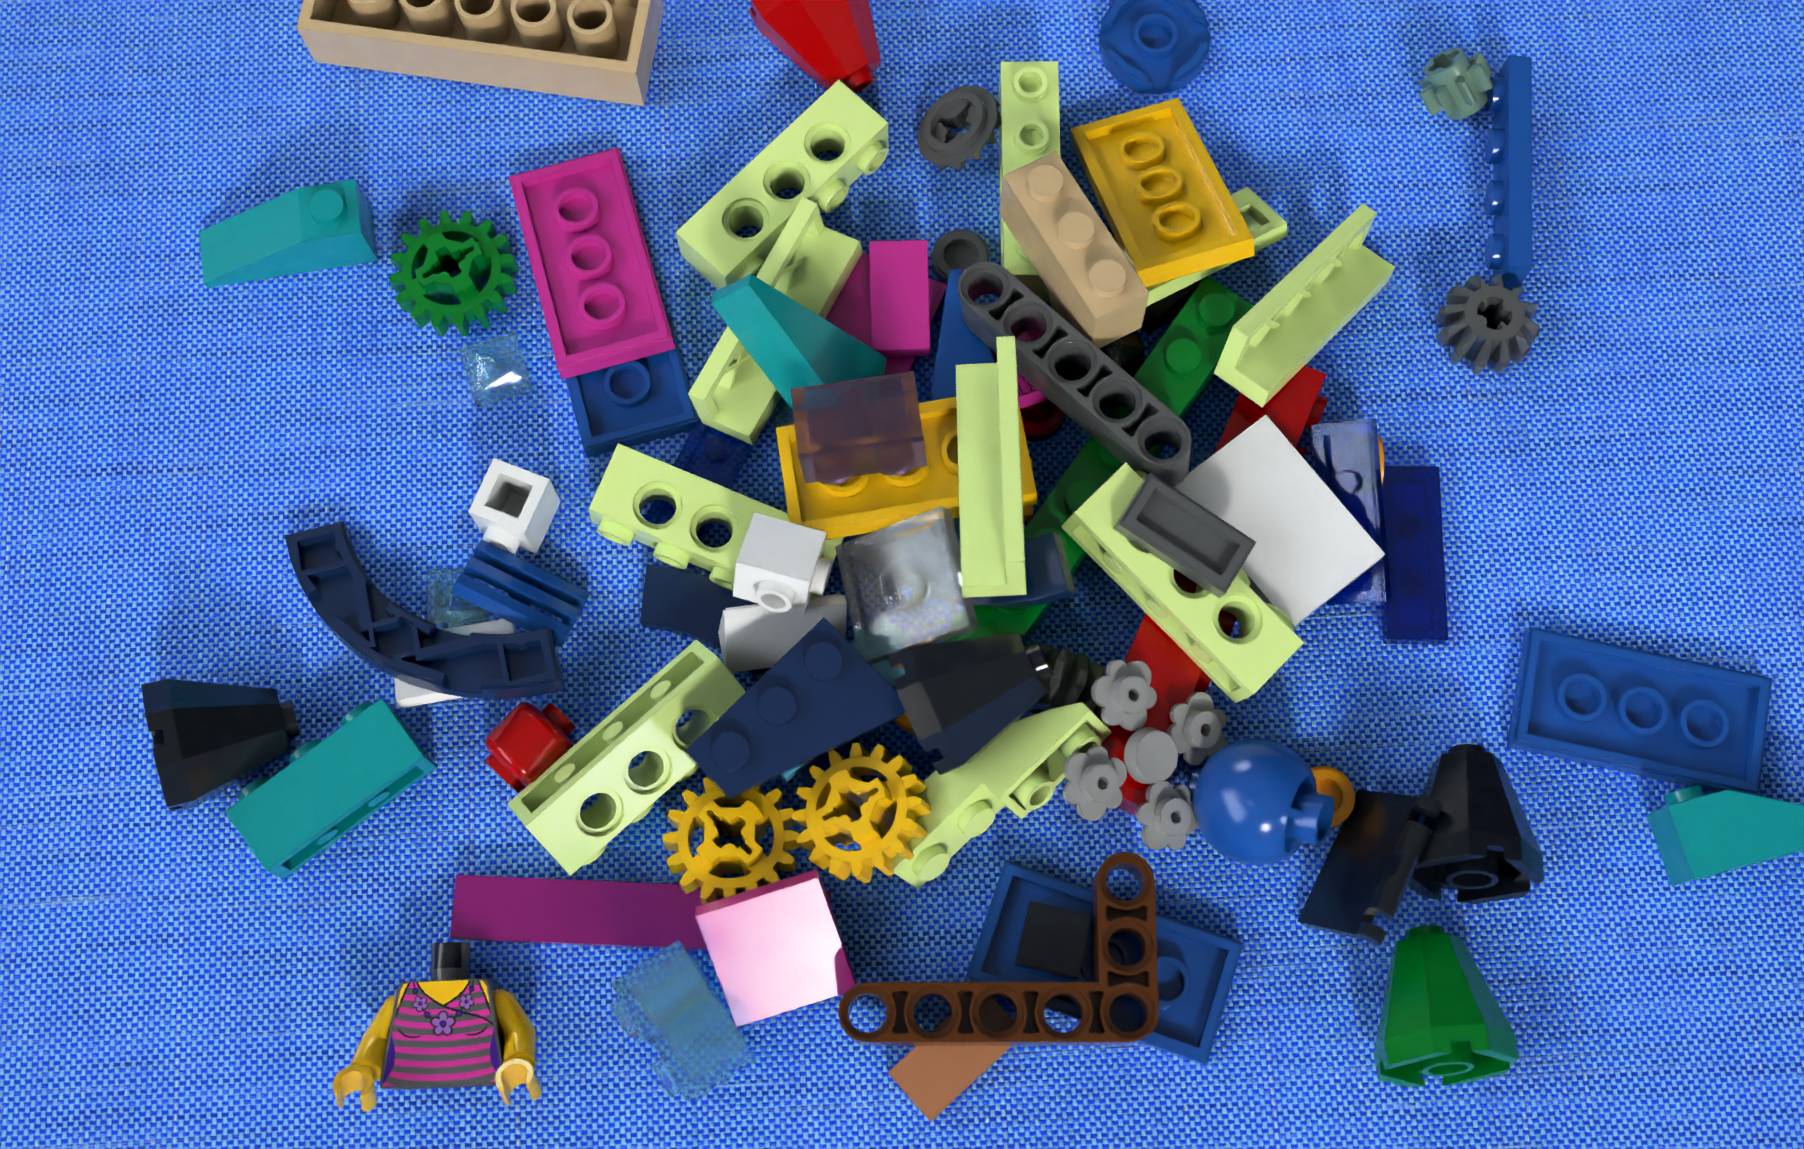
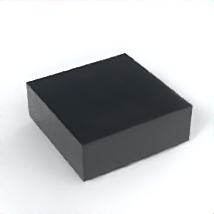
(1053, 940)

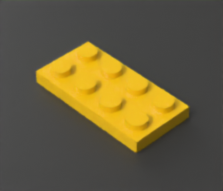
(1161, 192)
(882, 500)

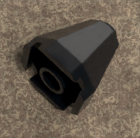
(968, 692)
(213, 736)
(1481, 835)

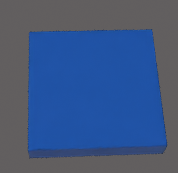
(632, 402)

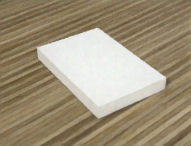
(1302, 532)

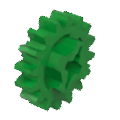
(451, 247)

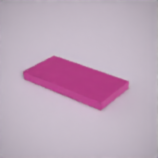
(591, 263)

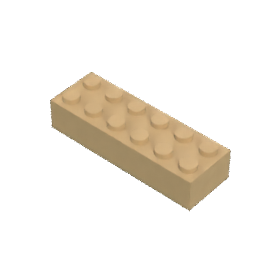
(529, 45)

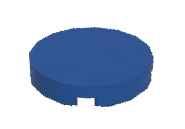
(1154, 43)

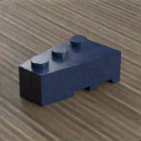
(796, 712)

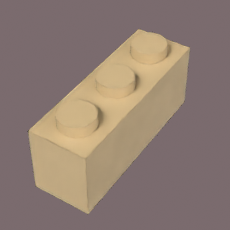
(1073, 251)

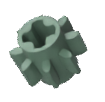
(1455, 83)

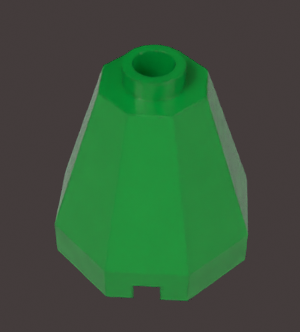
(1439, 1015)

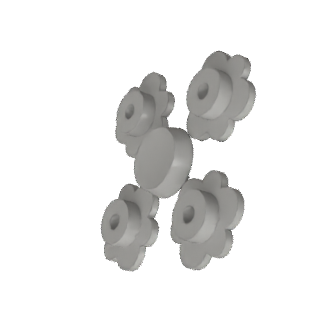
(1148, 755)

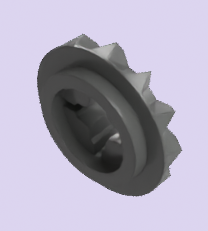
(956, 110)

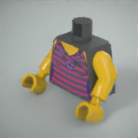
(444, 1036)

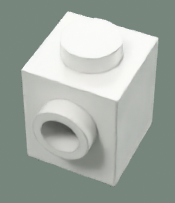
(514, 507)
(781, 565)

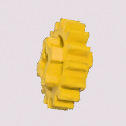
(871, 813)
(716, 860)

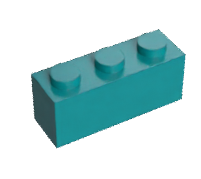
(329, 788)

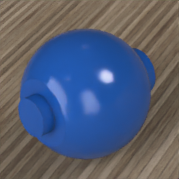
(1259, 802)

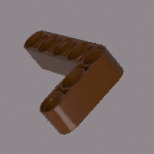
(1029, 998)

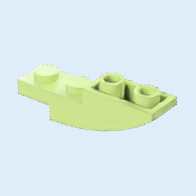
(1012, 772)

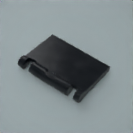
(1369, 864)

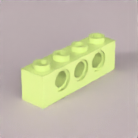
(833, 122)
(1027, 132)
(636, 479)
(1187, 618)
(602, 759)

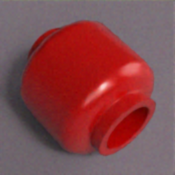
(528, 743)

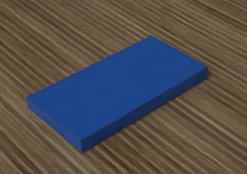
(1639, 712)
(1191, 963)

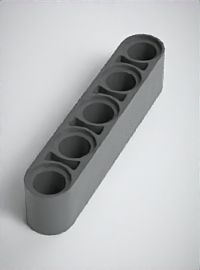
(1067, 348)

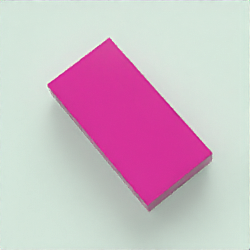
(899, 298)

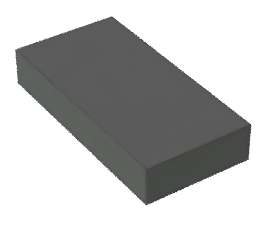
(1184, 535)

